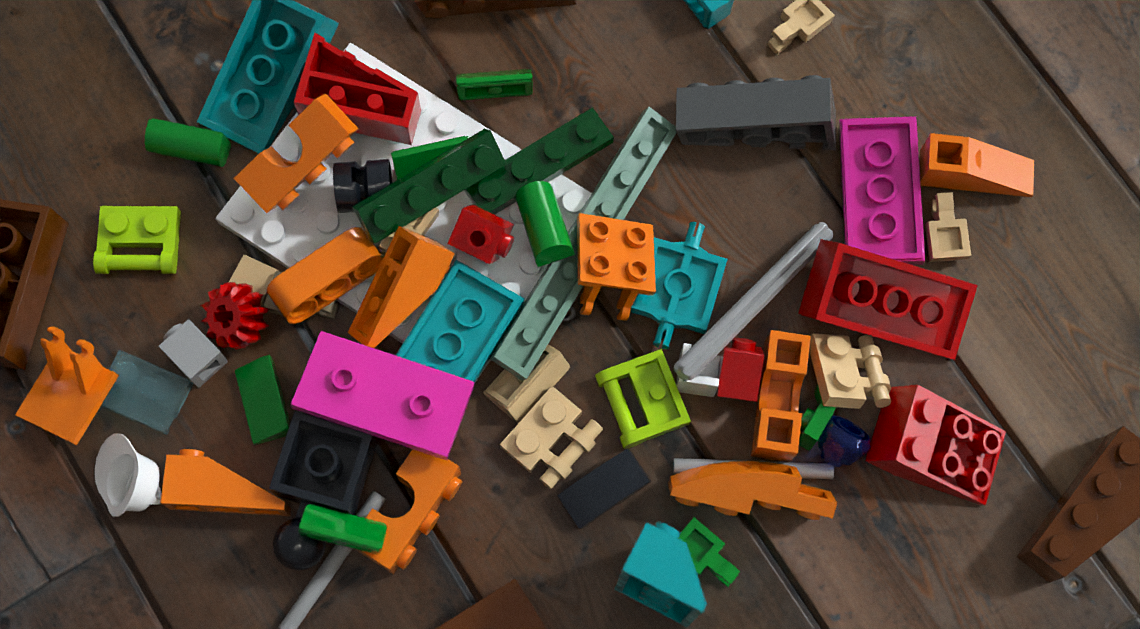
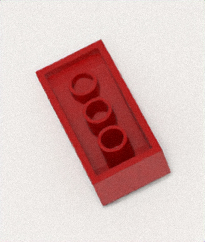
(887, 299)

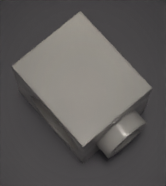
(192, 352)

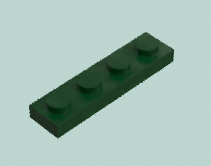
(542, 161)
(429, 185)

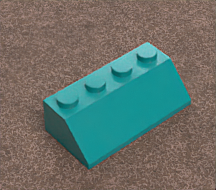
(663, 575)

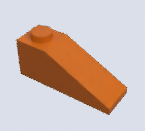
(401, 284)
(204, 485)

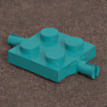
(685, 286)

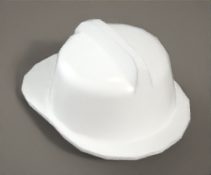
(126, 477)

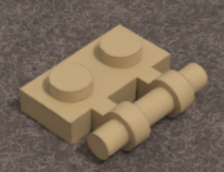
(838, 373)
(542, 429)

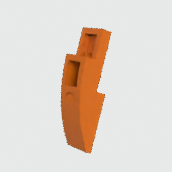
(736, 484)

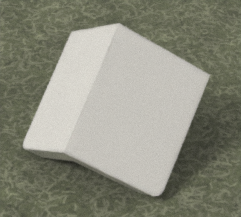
(705, 382)

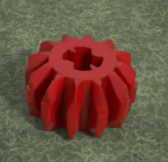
(234, 315)

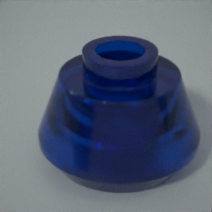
(843, 442)

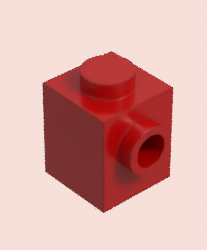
(482, 234)
(740, 370)

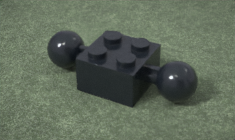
(318, 467)

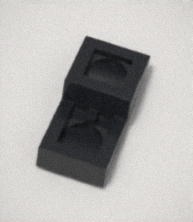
(604, 488)

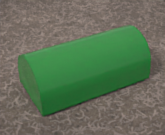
(187, 142)
(543, 223)

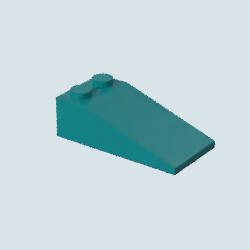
(263, 71)

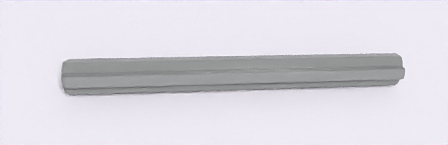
(751, 303)

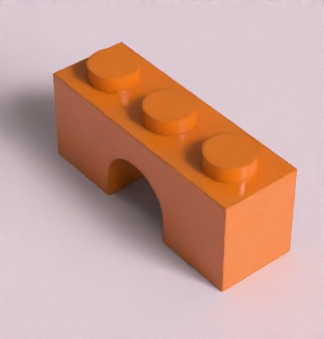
(322, 132)
(779, 392)
(431, 481)

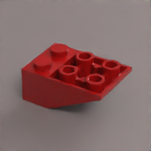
(936, 444)

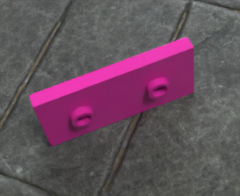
(882, 187)
(383, 395)

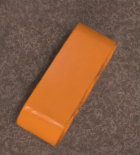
(325, 275)

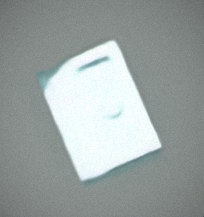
(146, 392)

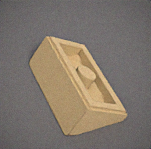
(519, 396)

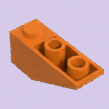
(974, 166)

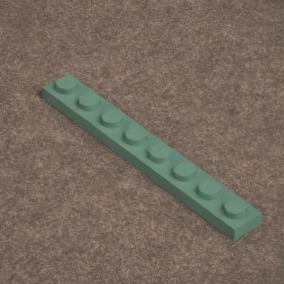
(559, 281)

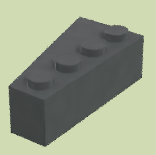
(758, 113)

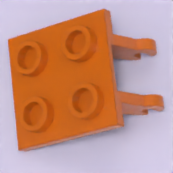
(614, 256)
(67, 389)

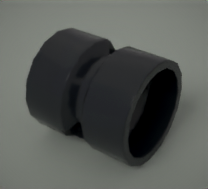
(357, 183)

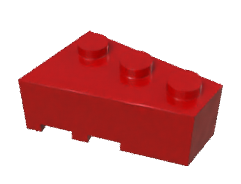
(367, 96)

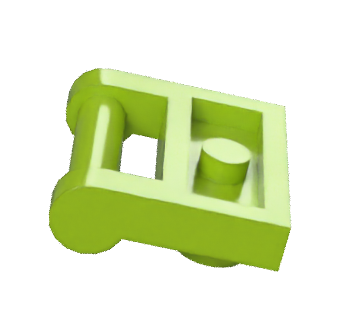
(137, 229)
(655, 393)

